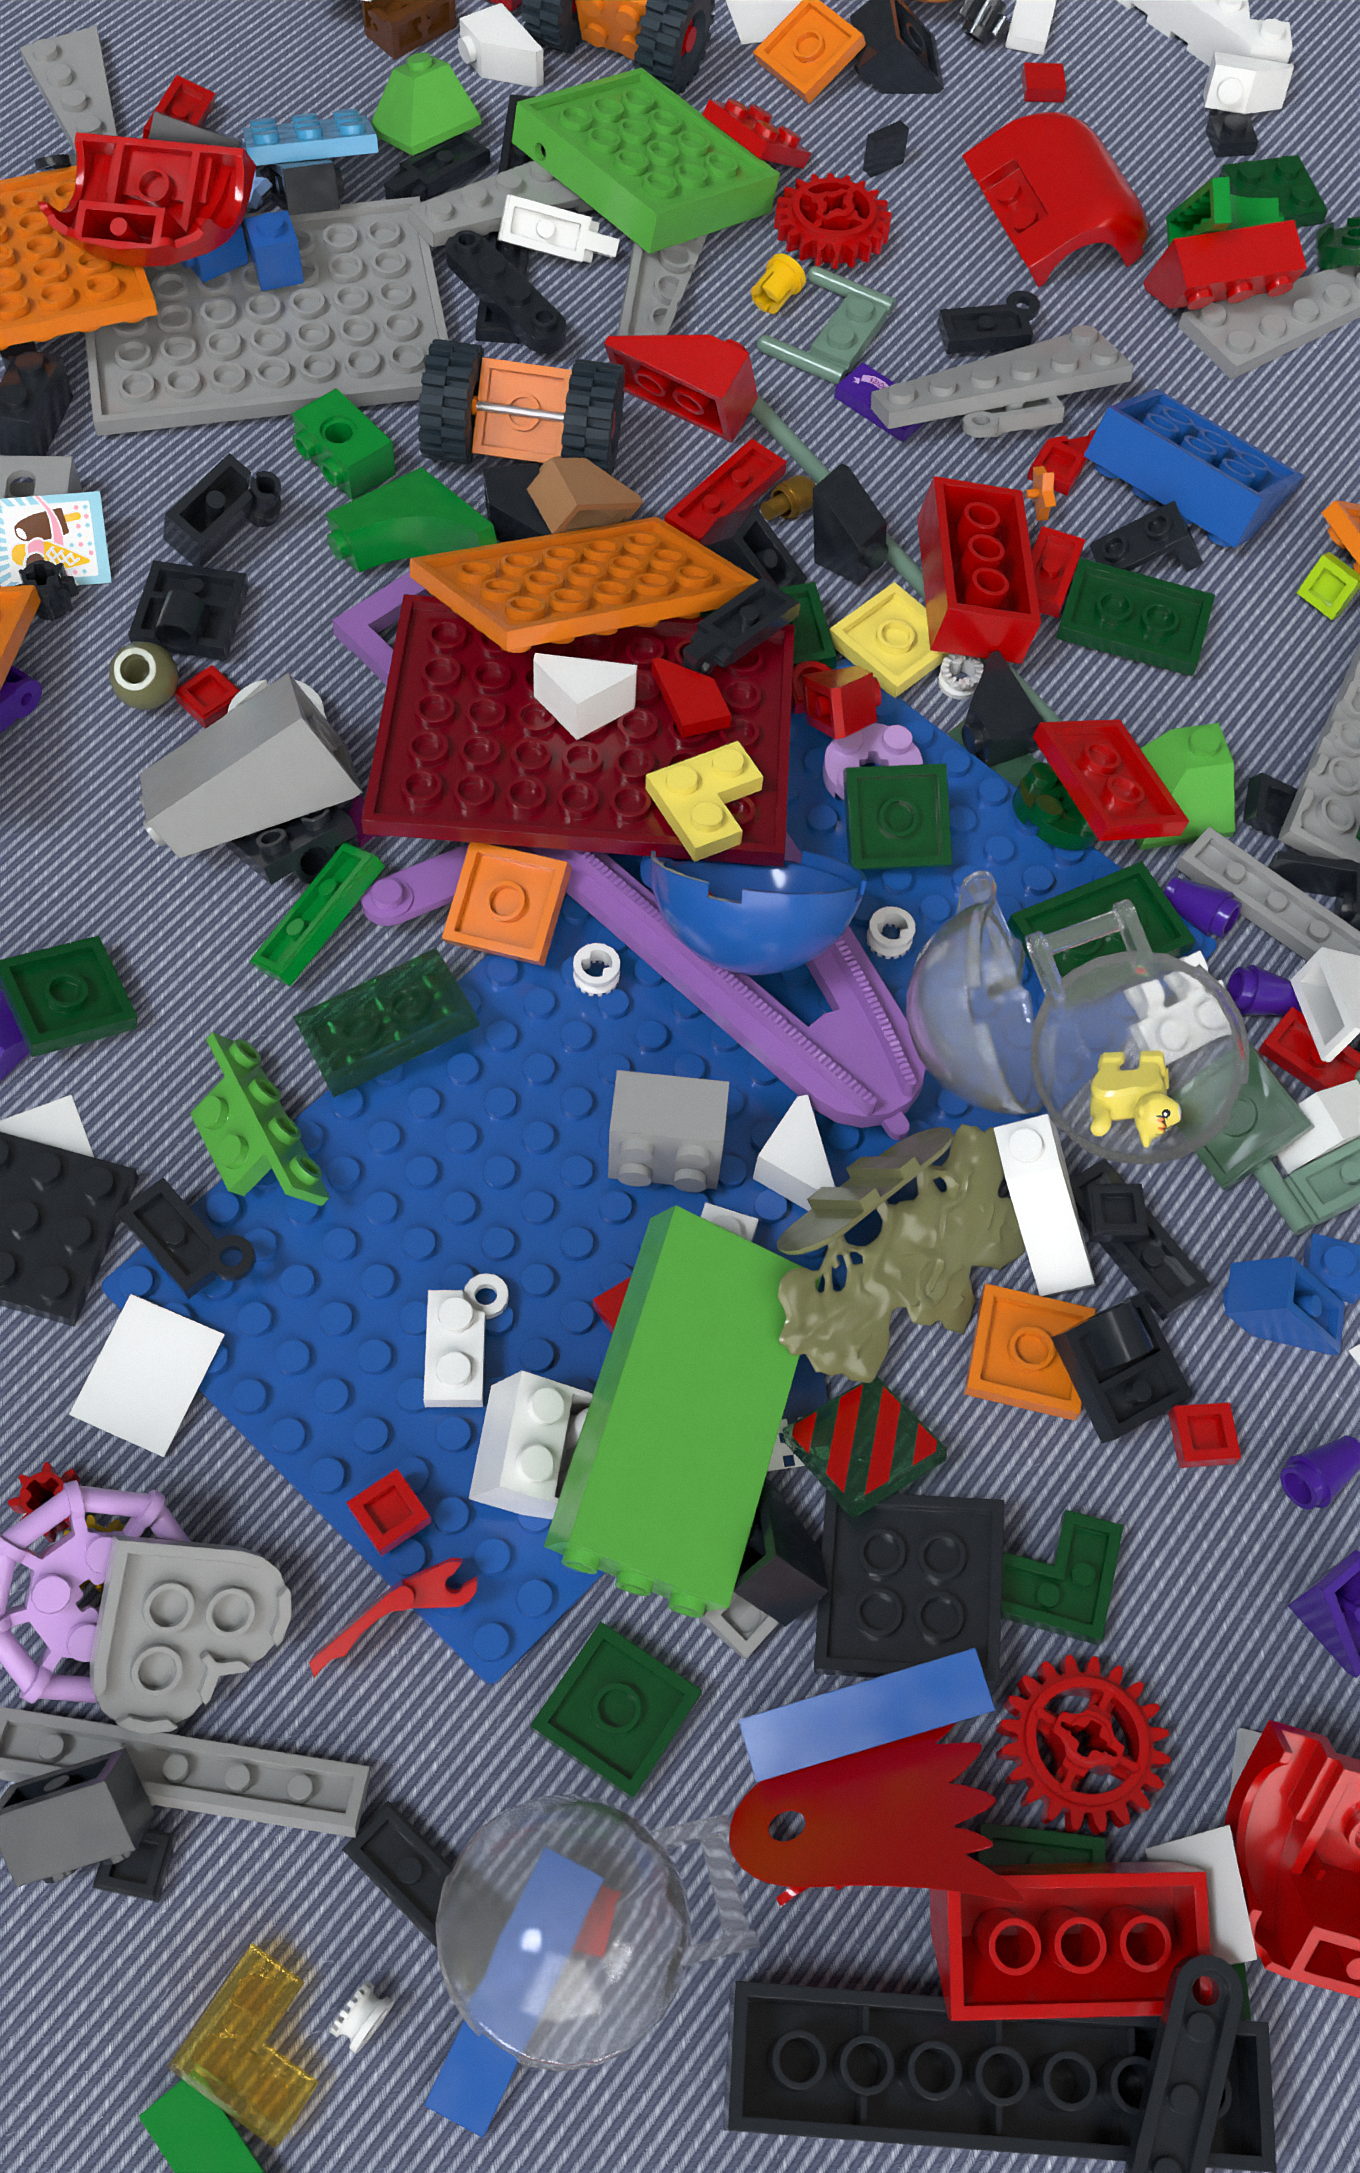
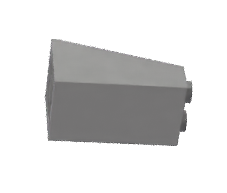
(248, 773)

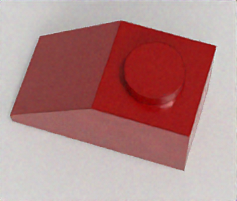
(841, 700)

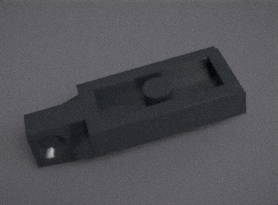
(437, 168)
(739, 627)

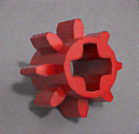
(39, 1487)

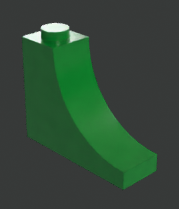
(1217, 210)
(405, 521)

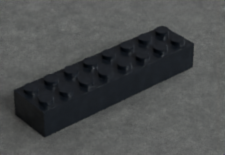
(911, 2076)

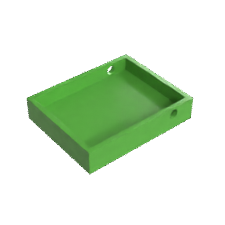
(644, 159)

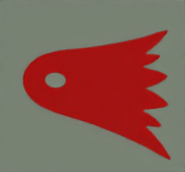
(873, 1822)

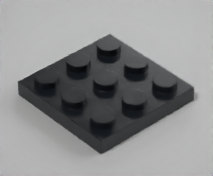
(55, 1225)
(910, 1585)

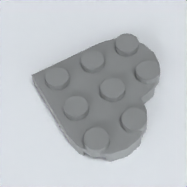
(176, 1623)

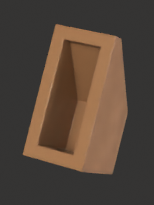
(580, 495)

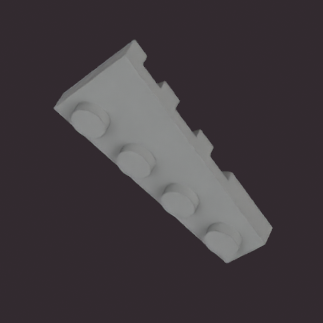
(73, 82)

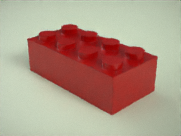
(977, 570)

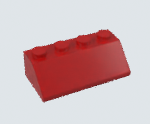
(1077, 1946)

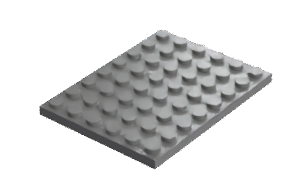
(253, 353)

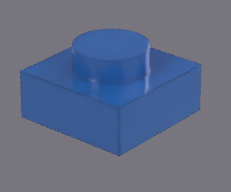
(1335, 1265)

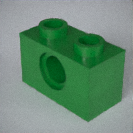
(343, 444)

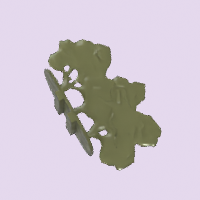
(914, 1262)

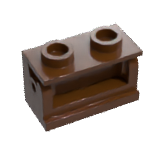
(406, 24)

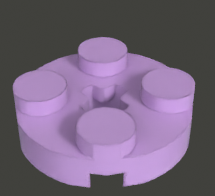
(872, 744)

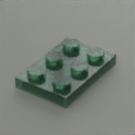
(386, 1021)

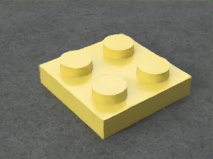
(888, 639)

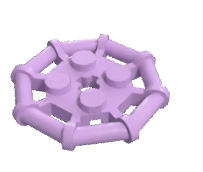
(57, 1578)

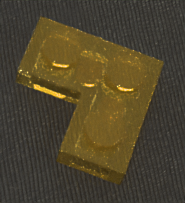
(229, 2054)

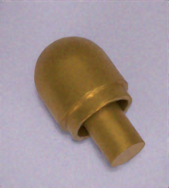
(789, 498)

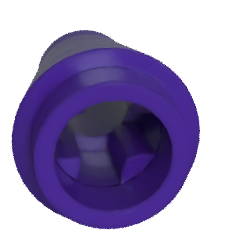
(1203, 906)
(1261, 992)
(1321, 1472)

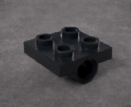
(190, 609)
(280, 848)
(1121, 1367)

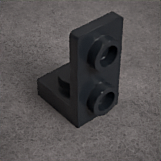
(1147, 539)
(1323, 877)

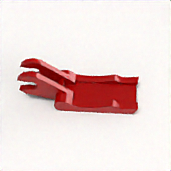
(419, 1590)

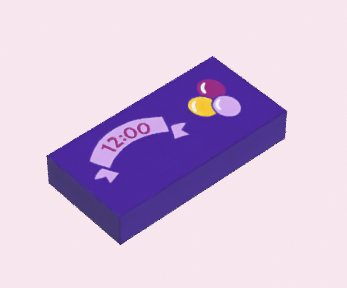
(856, 393)

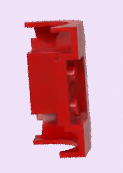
(1057, 191)
(1300, 1856)

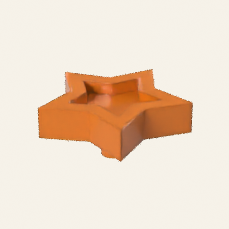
(1042, 492)

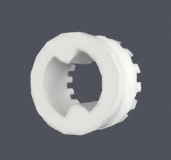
(953, 666)
(886, 946)
(582, 962)
(362, 2018)

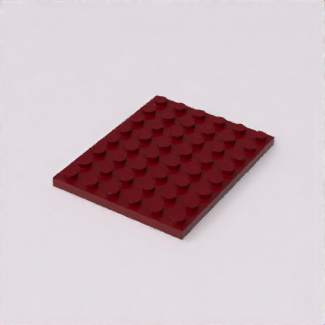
(484, 762)

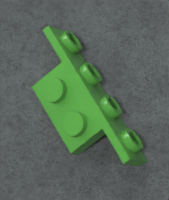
(250, 1129)

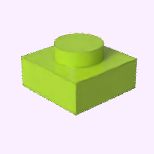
(1330, 585)

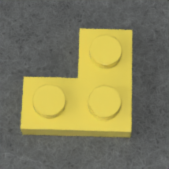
(695, 797)

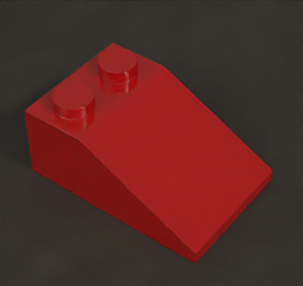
(689, 377)

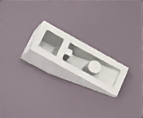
(1044, 1205)

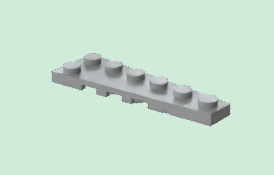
(656, 287)
(1026, 374)
(1328, 799)

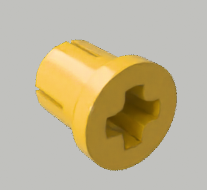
(778, 283)

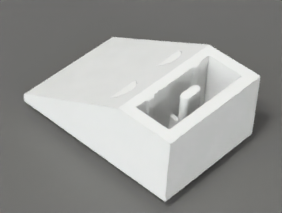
(528, 1443)

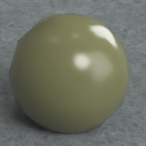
(143, 675)

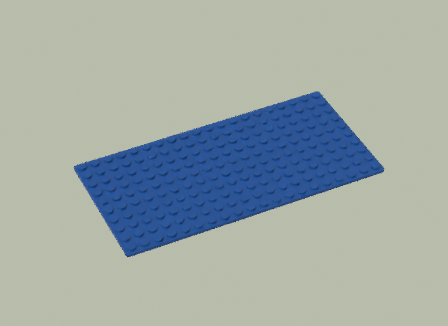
(501, 1169)

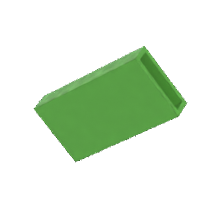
(680, 1418)

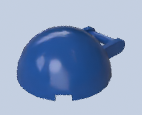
(760, 914)

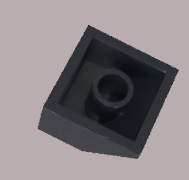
(898, 49)

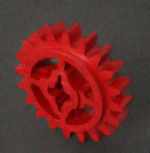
(832, 220)
(1106, 1752)

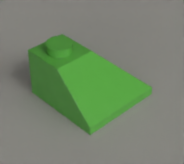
(423, 105)
(1200, 778)

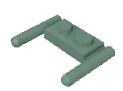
(845, 334)
(1317, 1189)

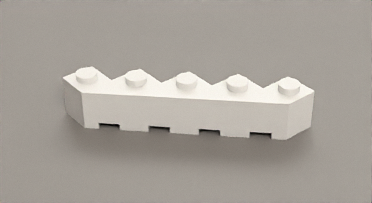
(1218, 27)

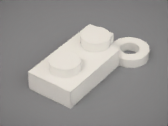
(458, 1342)

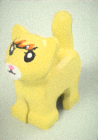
(1133, 1094)

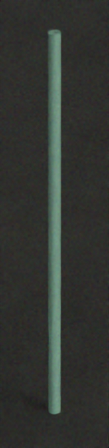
(896, 555)

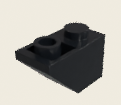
(510, 504)

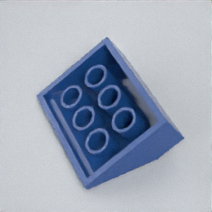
(1190, 460)

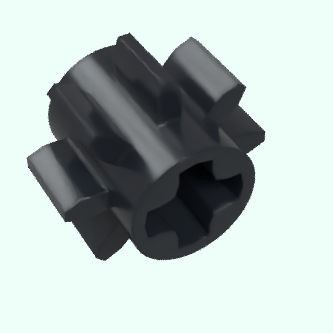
(984, 19)
(52, 587)

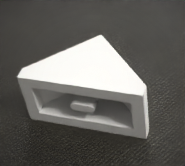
(584, 691)
(1336, 1123)
(794, 1156)

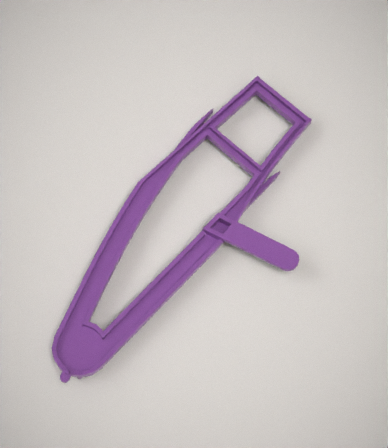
(849, 1061)

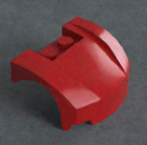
(153, 199)

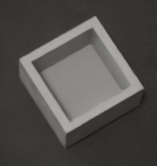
(667, 1130)

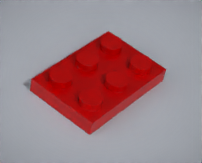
(1110, 779)

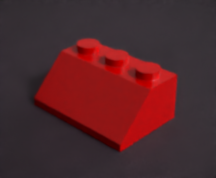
(1228, 266)

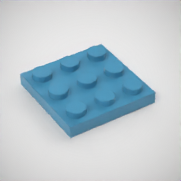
(309, 138)

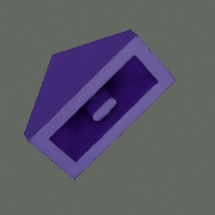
(1333, 1611)

